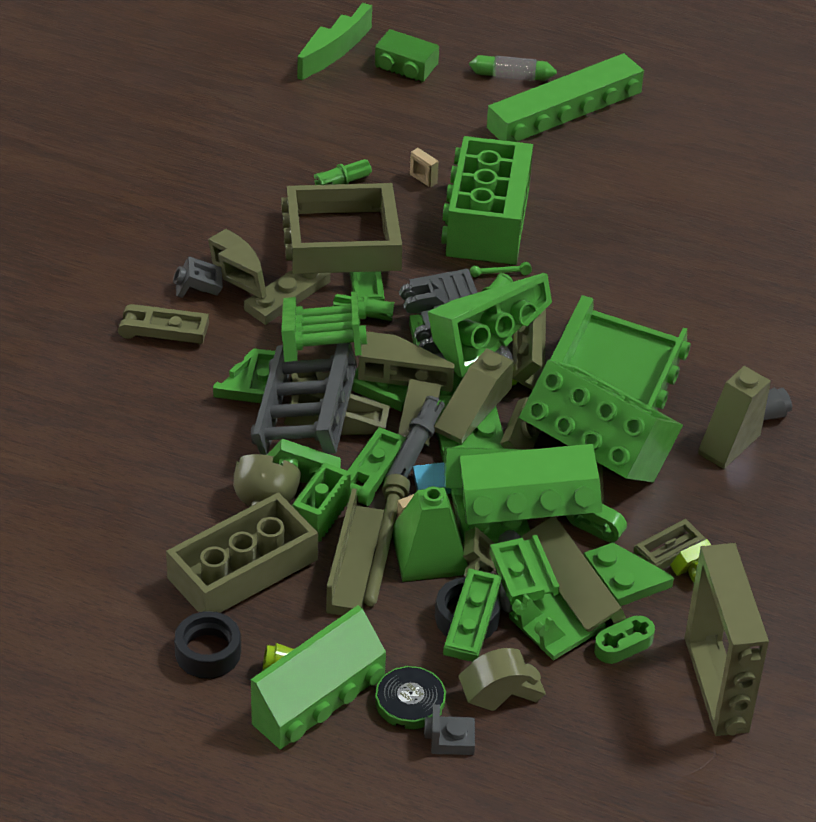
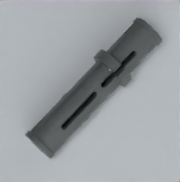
(420, 429)

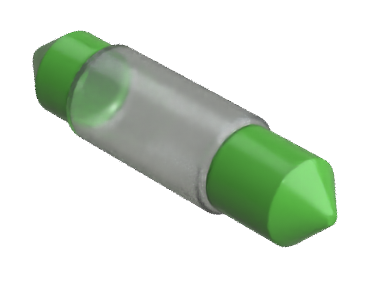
(512, 68)

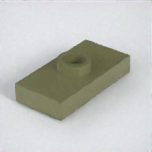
(518, 432)

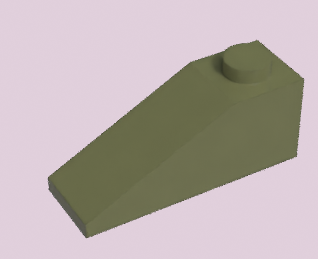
(396, 361)
(476, 395)

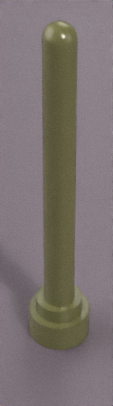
(394, 488)

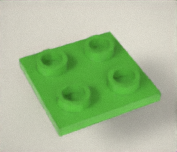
(551, 624)

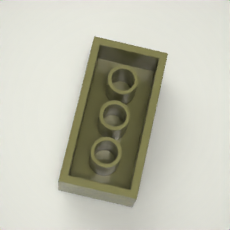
(242, 555)

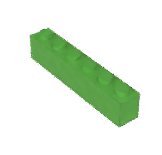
(565, 99)

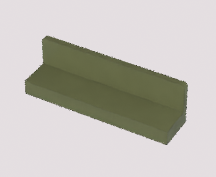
(529, 351)
(353, 557)
(576, 577)

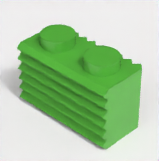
(406, 55)
(324, 498)

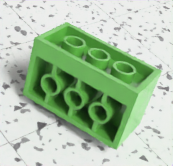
(487, 200)
(589, 411)

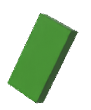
(368, 284)

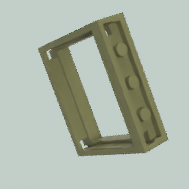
(342, 256)
(721, 603)

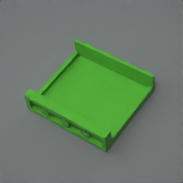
(622, 353)

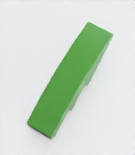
(333, 43)

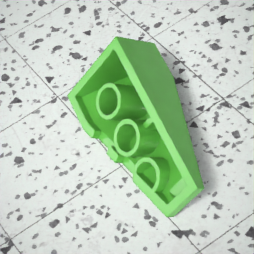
(487, 319)

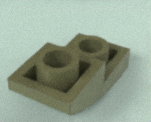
(414, 400)

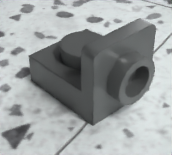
(198, 275)
(450, 734)

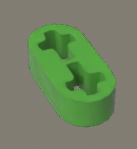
(605, 525)
(627, 643)

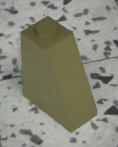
(736, 418)

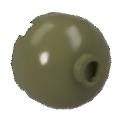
(260, 478)

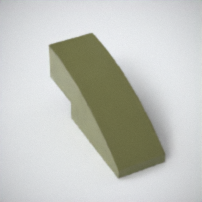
(237, 262)
(361, 416)

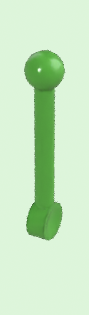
(525, 269)

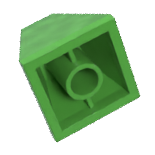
(428, 538)

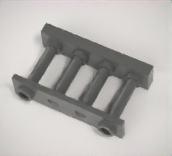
(330, 409)

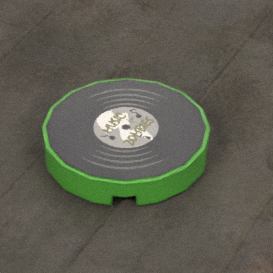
(408, 696)

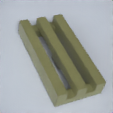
(666, 554)

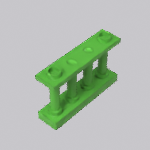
(322, 326)

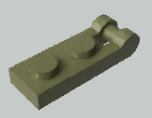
(163, 323)

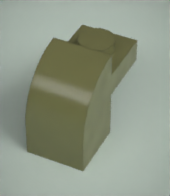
(497, 676)

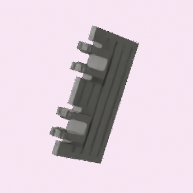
(431, 292)

